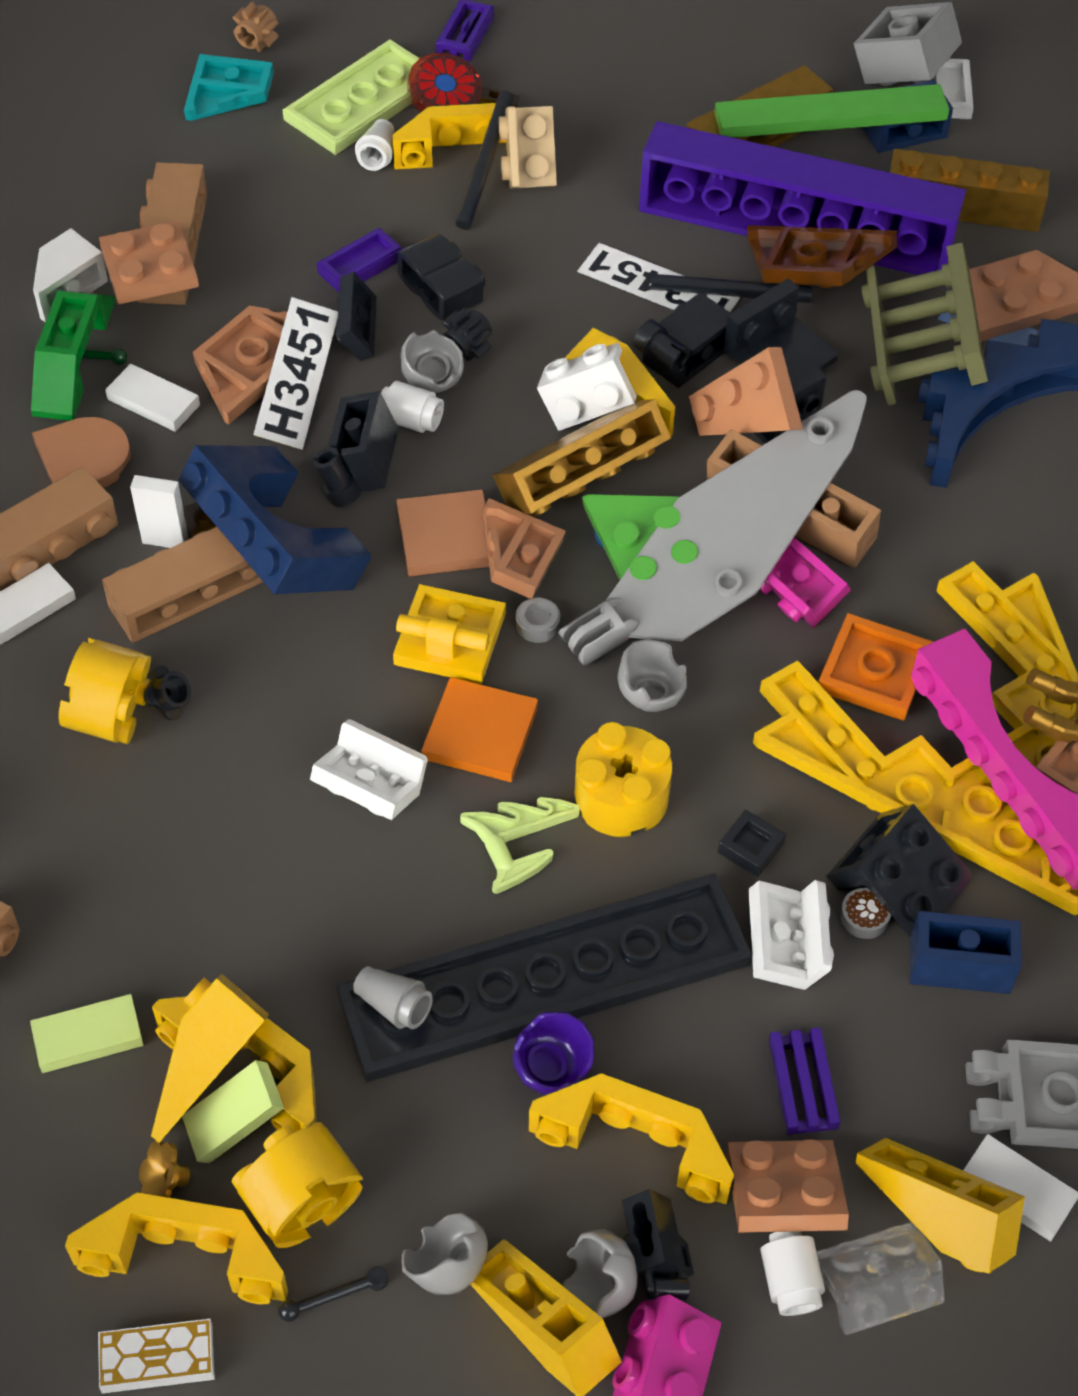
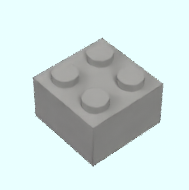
(908, 43)

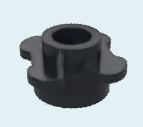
(168, 692)

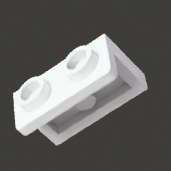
(586, 386)
(371, 770)
(790, 933)

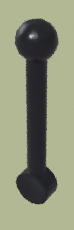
(376, 1280)

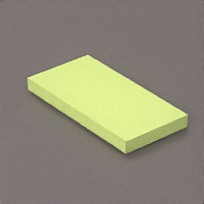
(355, 98)

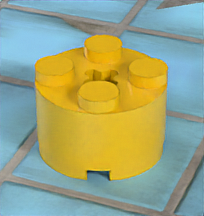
(104, 690)
(622, 780)
(298, 1183)

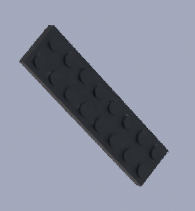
(558, 966)

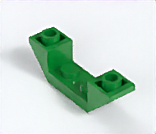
(60, 349)

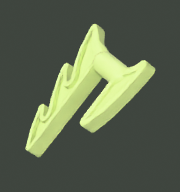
(521, 821)

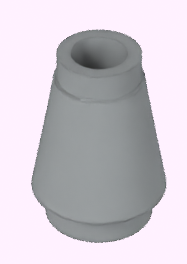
(394, 996)

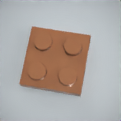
(148, 262)
(787, 1186)

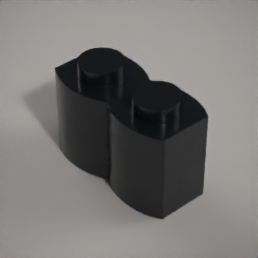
(441, 276)

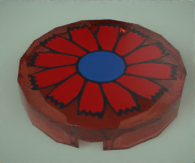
(443, 81)

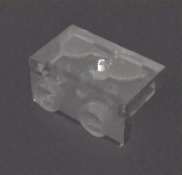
(882, 1277)

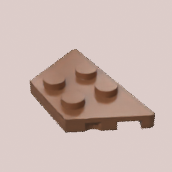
(1021, 292)
(240, 359)

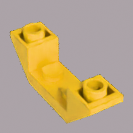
(440, 127)
(284, 1054)
(564, 1115)
(109, 1241)

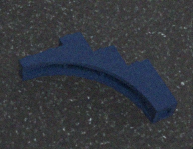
(1014, 376)

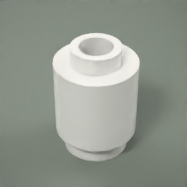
(413, 406)
(793, 1273)

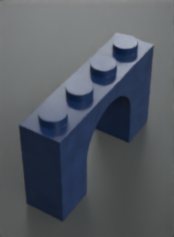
(235, 487)

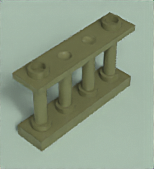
(962, 328)

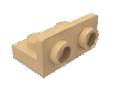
(529, 147)

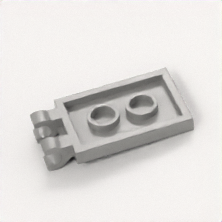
(1034, 1092)

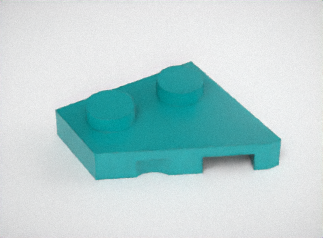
(226, 85)

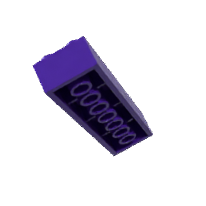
(746, 183)

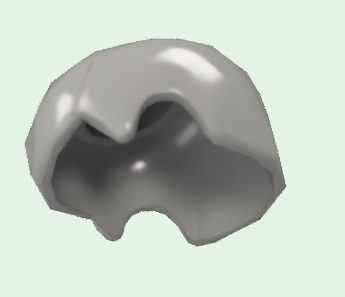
(431, 361)
(651, 676)
(448, 1256)
(603, 1272)

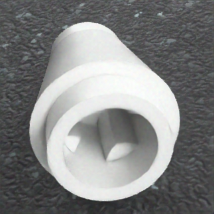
(376, 146)

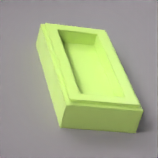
(86, 1033)
(232, 1111)

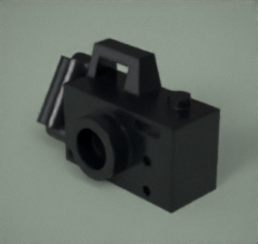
(657, 1245)

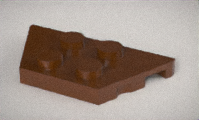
(817, 254)

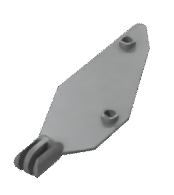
(740, 529)

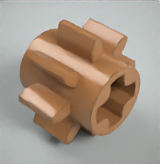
(255, 27)

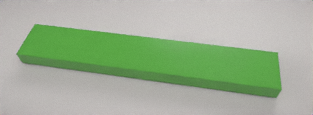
(831, 111)

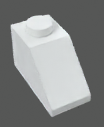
(67, 265)

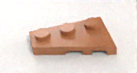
(748, 398)

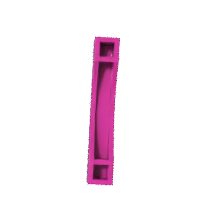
(957, 682)

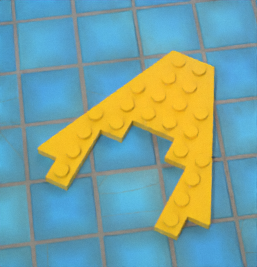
(955, 800)

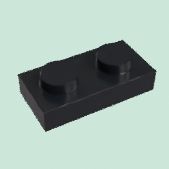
(356, 316)

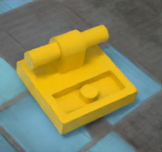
(449, 633)

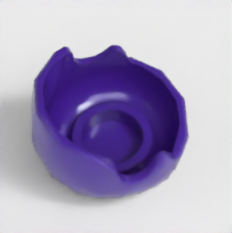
(553, 1052)

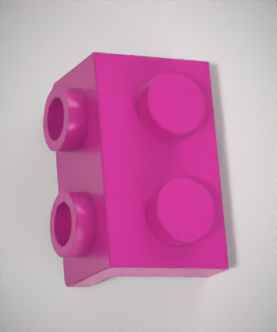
(804, 585)
(666, 1350)

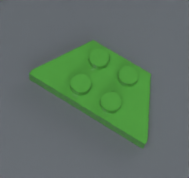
(626, 525)

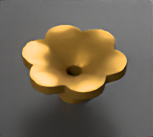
(160, 1170)

